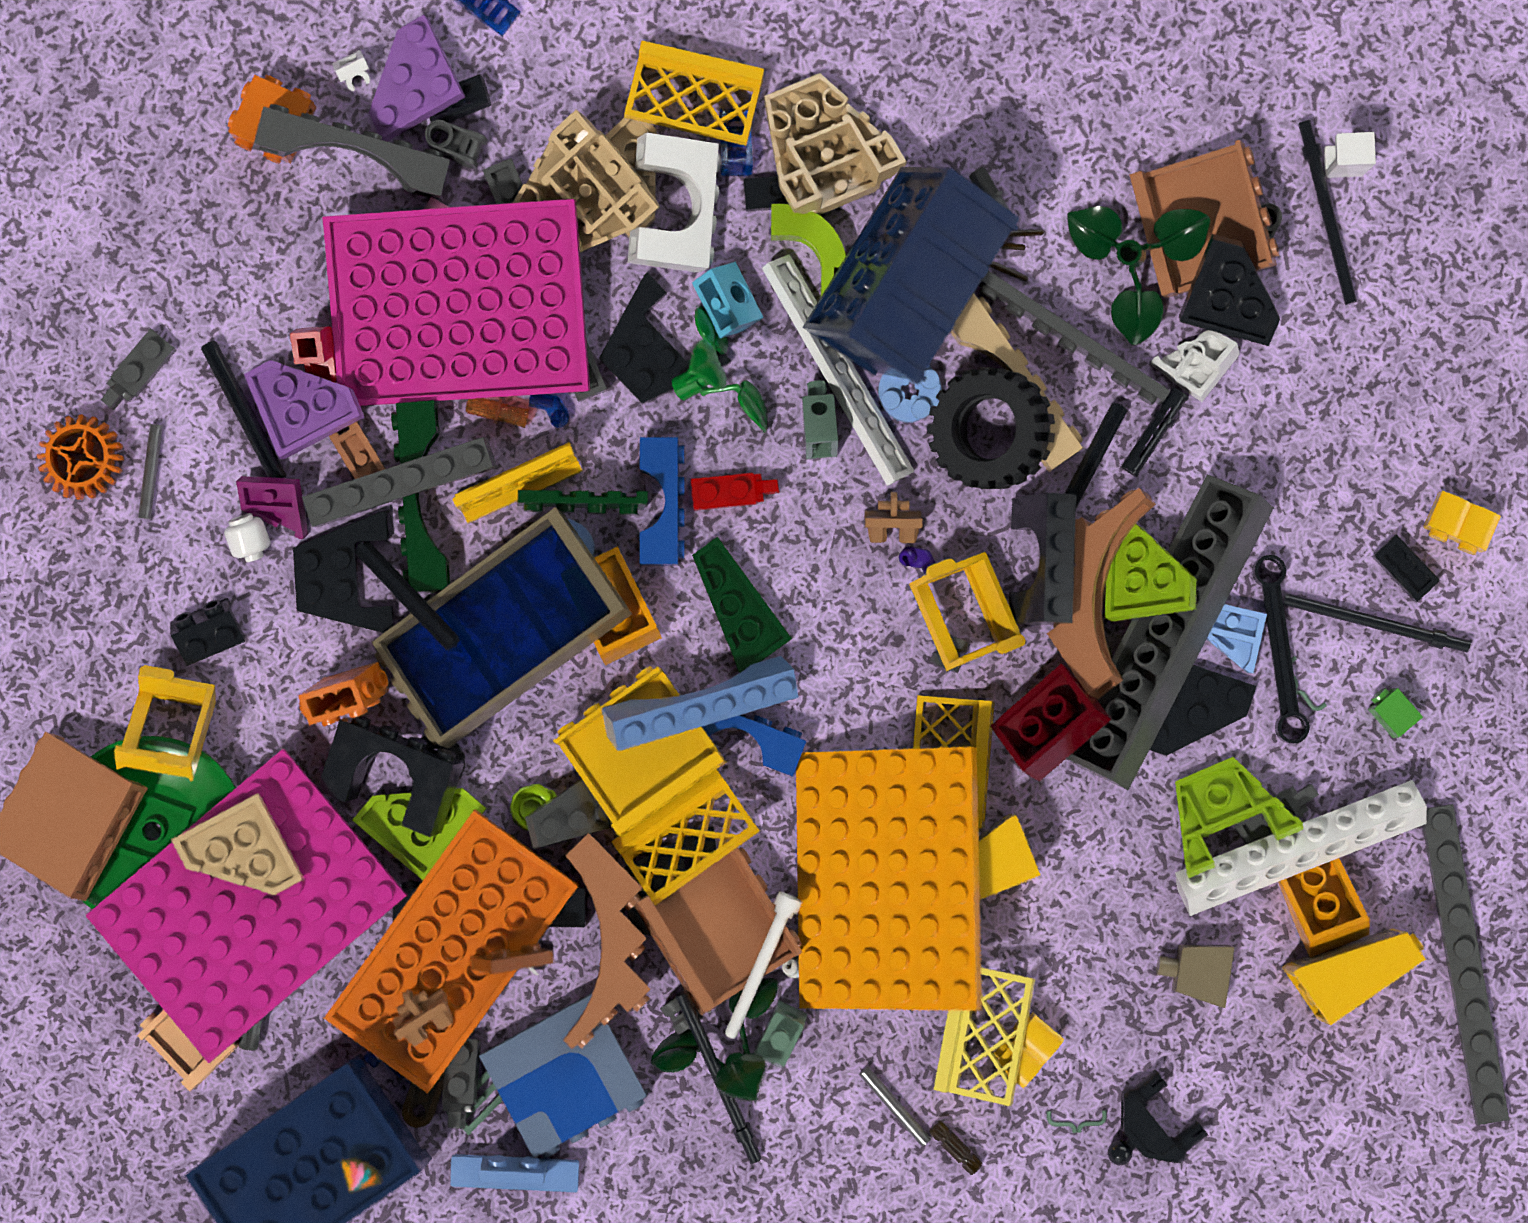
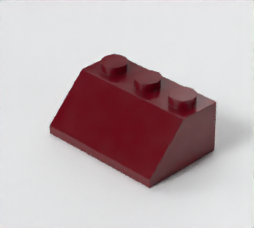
(1049, 723)

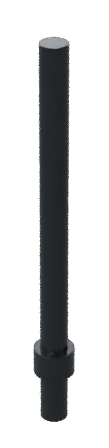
(1312, 154)
(1436, 637)
(742, 1130)

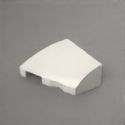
(1199, 363)

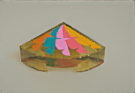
(359, 1174)

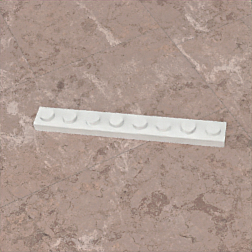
(839, 374)

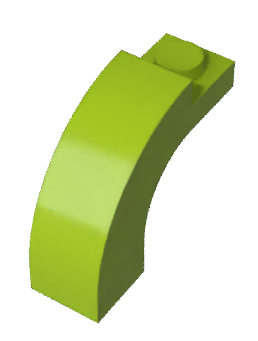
(813, 232)

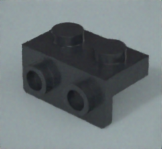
(206, 631)

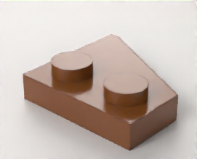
(504, 960)

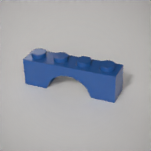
(661, 461)
(779, 749)

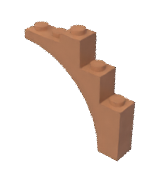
(1096, 544)
(616, 982)

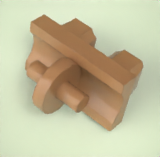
(888, 517)
(420, 1010)

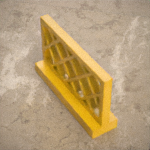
(705, 69)
(503, 488)
(980, 737)
(678, 814)

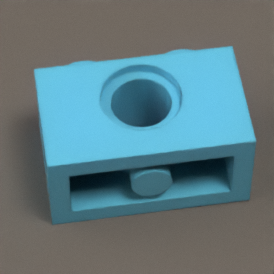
(727, 299)

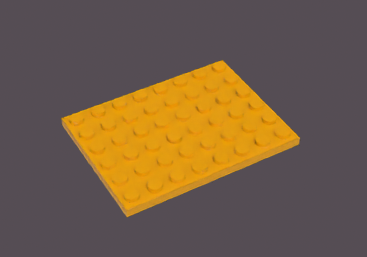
(889, 879)

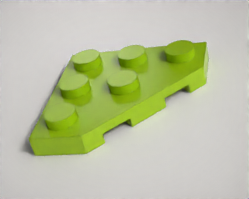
(1146, 580)
(383, 820)

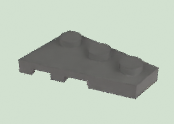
(567, 816)

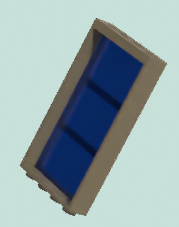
(516, 624)

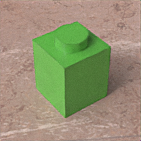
(1394, 711)

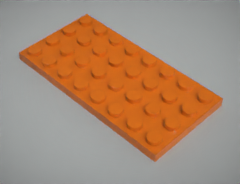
(475, 900)

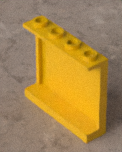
(640, 778)

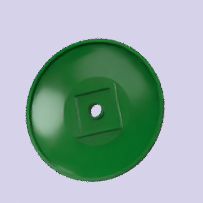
(169, 801)

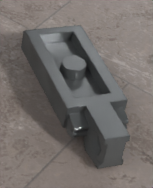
(138, 369)
(1294, 801)
(461, 1083)

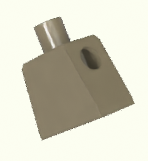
(1200, 971)

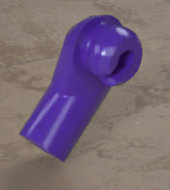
(916, 557)

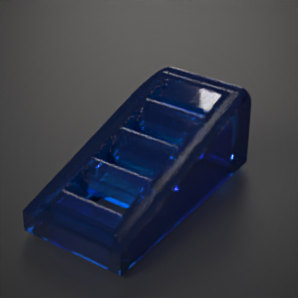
(478, 12)
(735, 161)

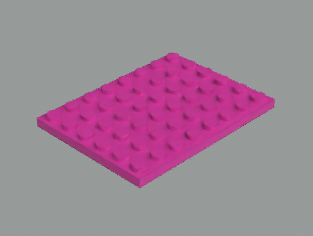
(457, 302)
(229, 952)

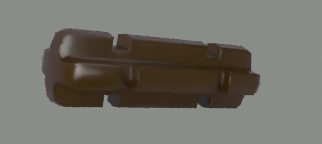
(955, 1147)

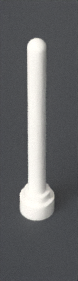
(785, 908)

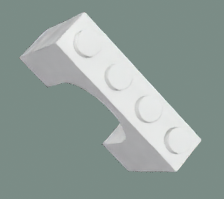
(696, 167)

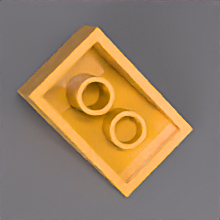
(638, 628)
(1325, 907)

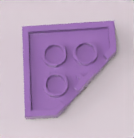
(414, 81)
(300, 406)

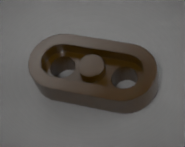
(418, 1097)

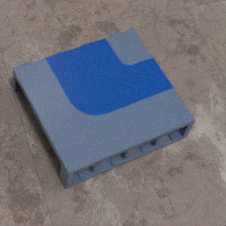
(559, 1089)

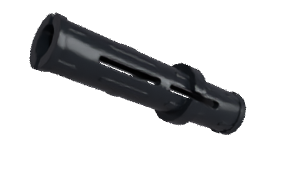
(1174, 401)

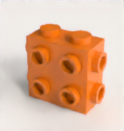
(262, 93)
(344, 694)

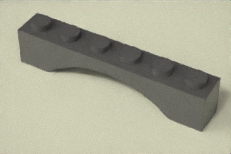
(415, 170)
(399, 482)

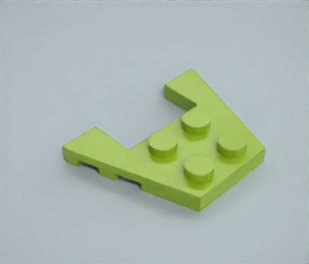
(1220, 799)

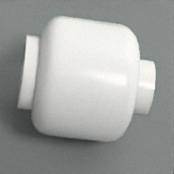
(247, 537)

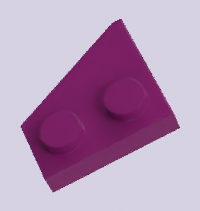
(275, 501)

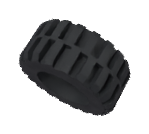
(951, 421)

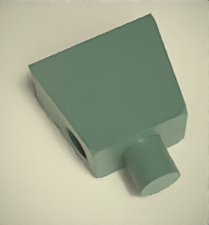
(819, 430)
(781, 1034)

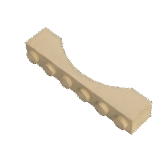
(978, 331)

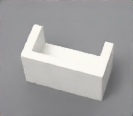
(1350, 156)

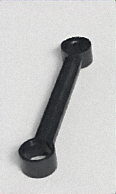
(1280, 649)

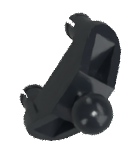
(1145, 1132)

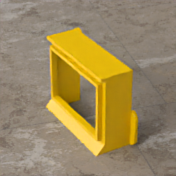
(990, 600)
(161, 684)

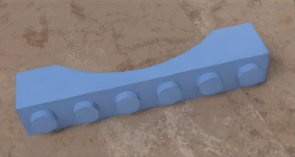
(652, 719)

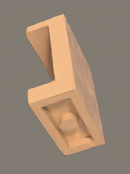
(178, 1050)

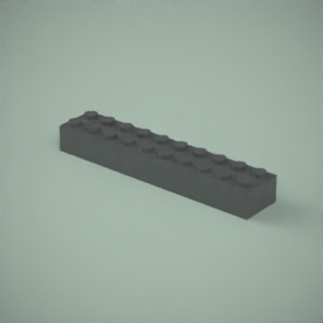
(1163, 648)

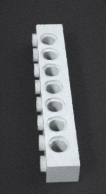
(1318, 843)

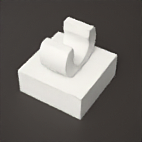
(352, 66)

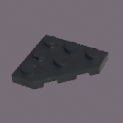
(1230, 295)
(1201, 708)

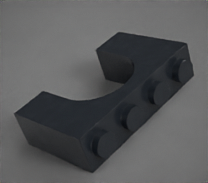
(1051, 594)
(432, 771)

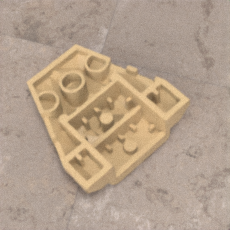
(825, 147)
(589, 168)

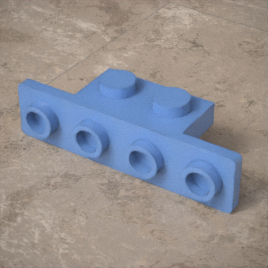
(514, 1173)

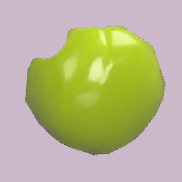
(528, 800)

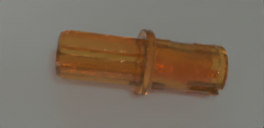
(498, 411)

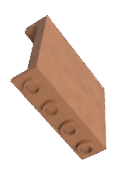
(1219, 187)
(66, 816)
(717, 929)

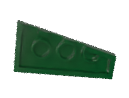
(537, 499)
(742, 613)

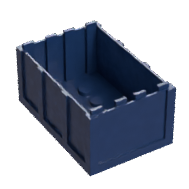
(911, 272)
(291, 1160)

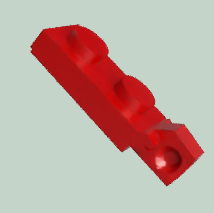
(731, 491)

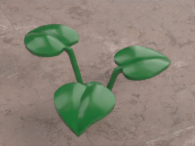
(707, 370)

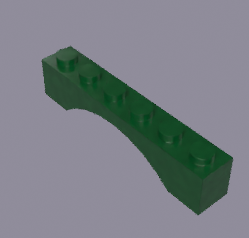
(417, 432)

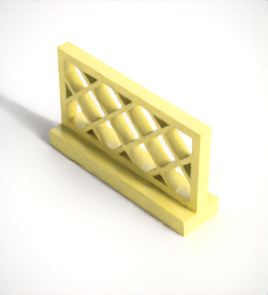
(957, 1035)

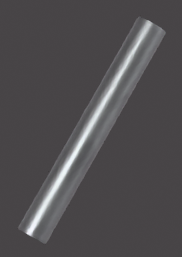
(150, 471)
(895, 1106)

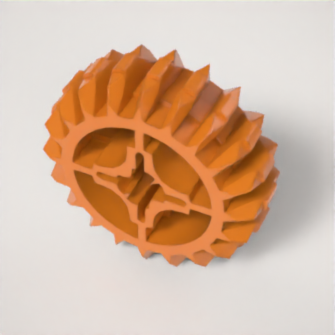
(77, 468)

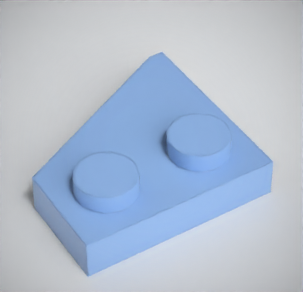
(1238, 635)

